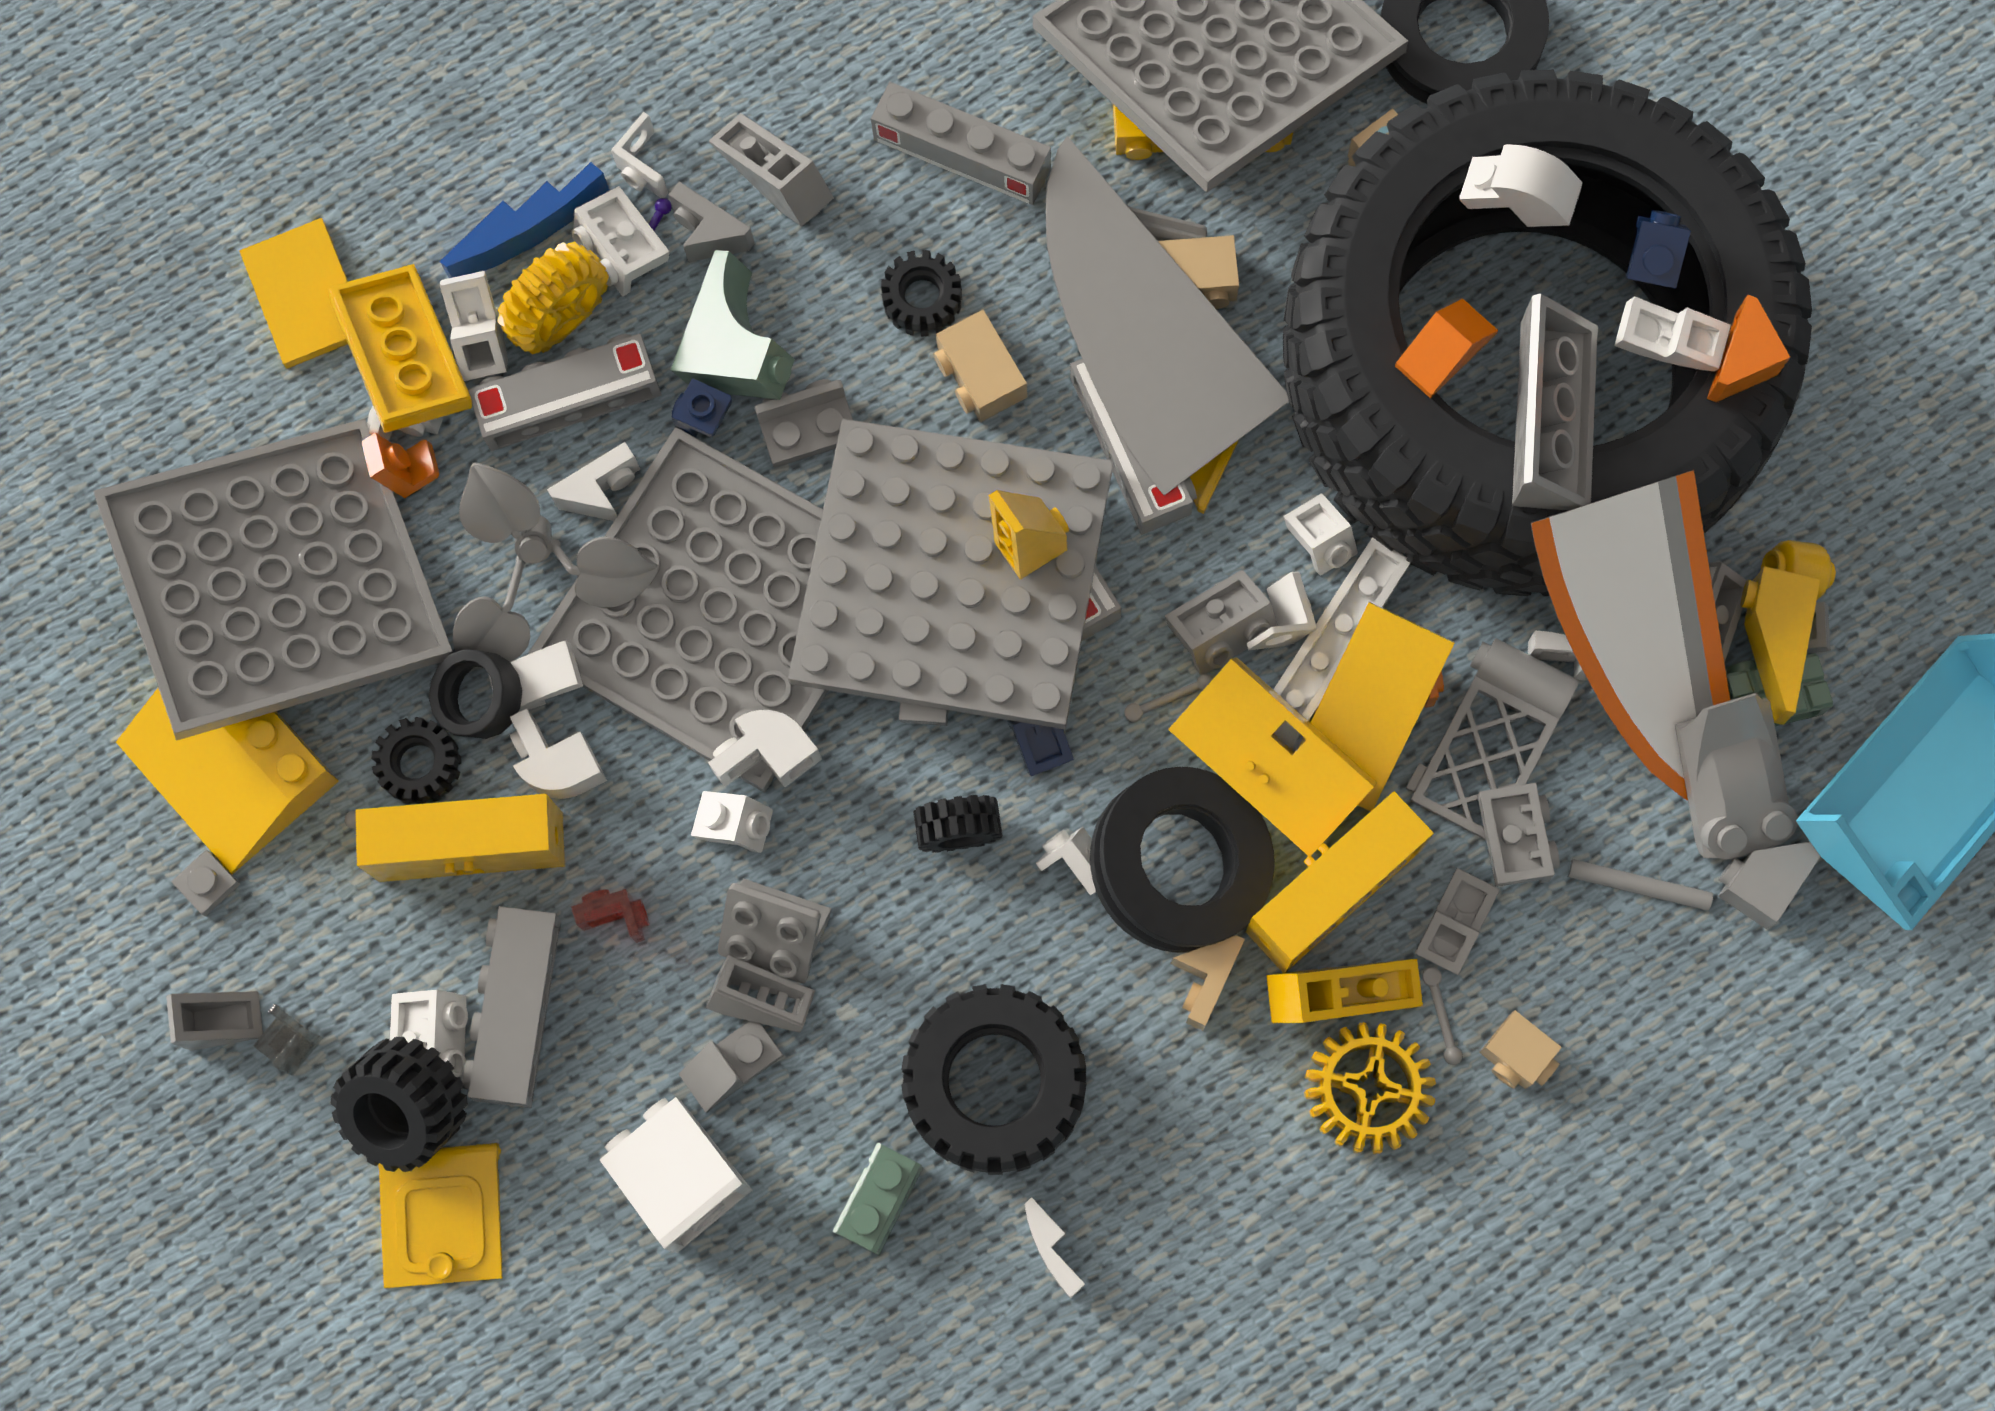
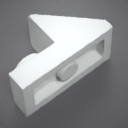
(584, 489)

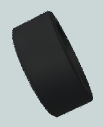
(445, 693)

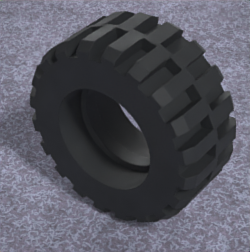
(976, 1015)

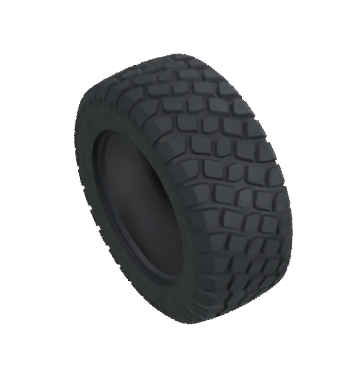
(1416, 464)

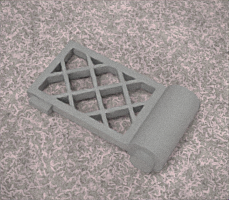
(1511, 681)

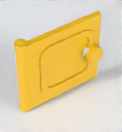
(439, 1210)

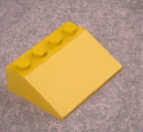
(230, 782)

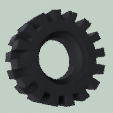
(917, 269)
(398, 742)
(957, 823)

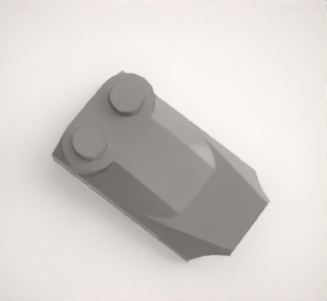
(1735, 779)

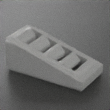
(741, 1006)

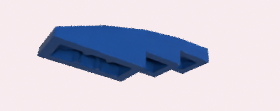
(511, 232)

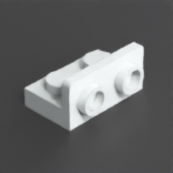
(619, 237)
(436, 1020)

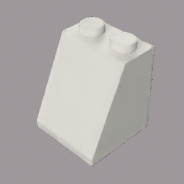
(674, 1174)

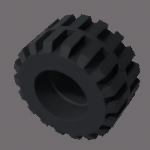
(399, 1104)

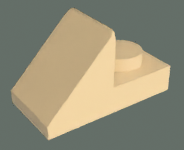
(1213, 965)

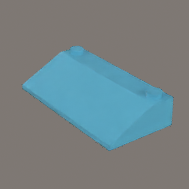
(1917, 789)

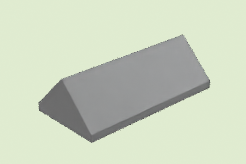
(1554, 408)

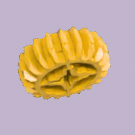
(552, 297)
(1347, 1083)

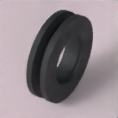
(1426, 72)
(1126, 888)

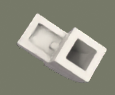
(1526, 181)
(475, 331)
(766, 737)
(556, 770)

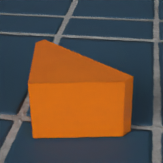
(1445, 346)
(1750, 353)

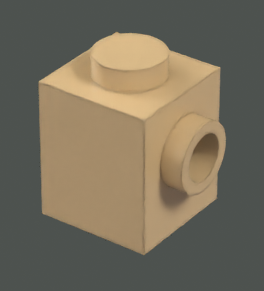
(1521, 1053)

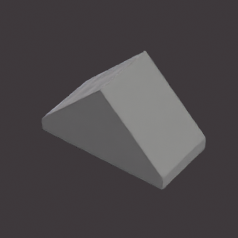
(213, 1018)

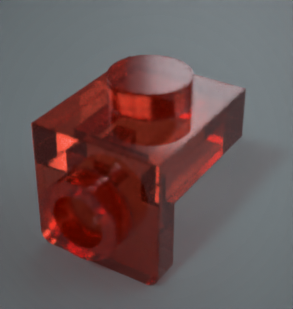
(602, 908)

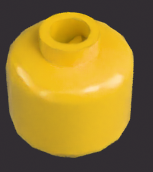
(1802, 559)

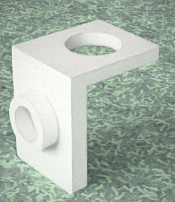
(633, 170)
(1291, 612)

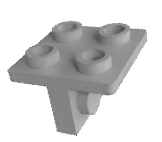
(771, 929)

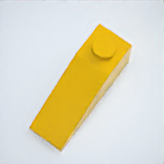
(1026, 531)
(1779, 632)
(1344, 991)

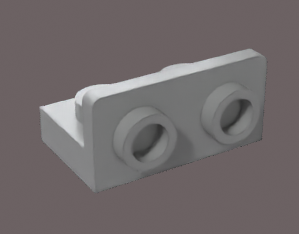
(803, 421)
(1222, 621)
(1517, 834)

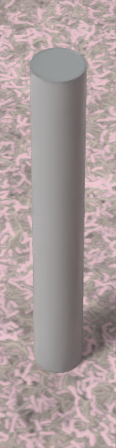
(1640, 885)

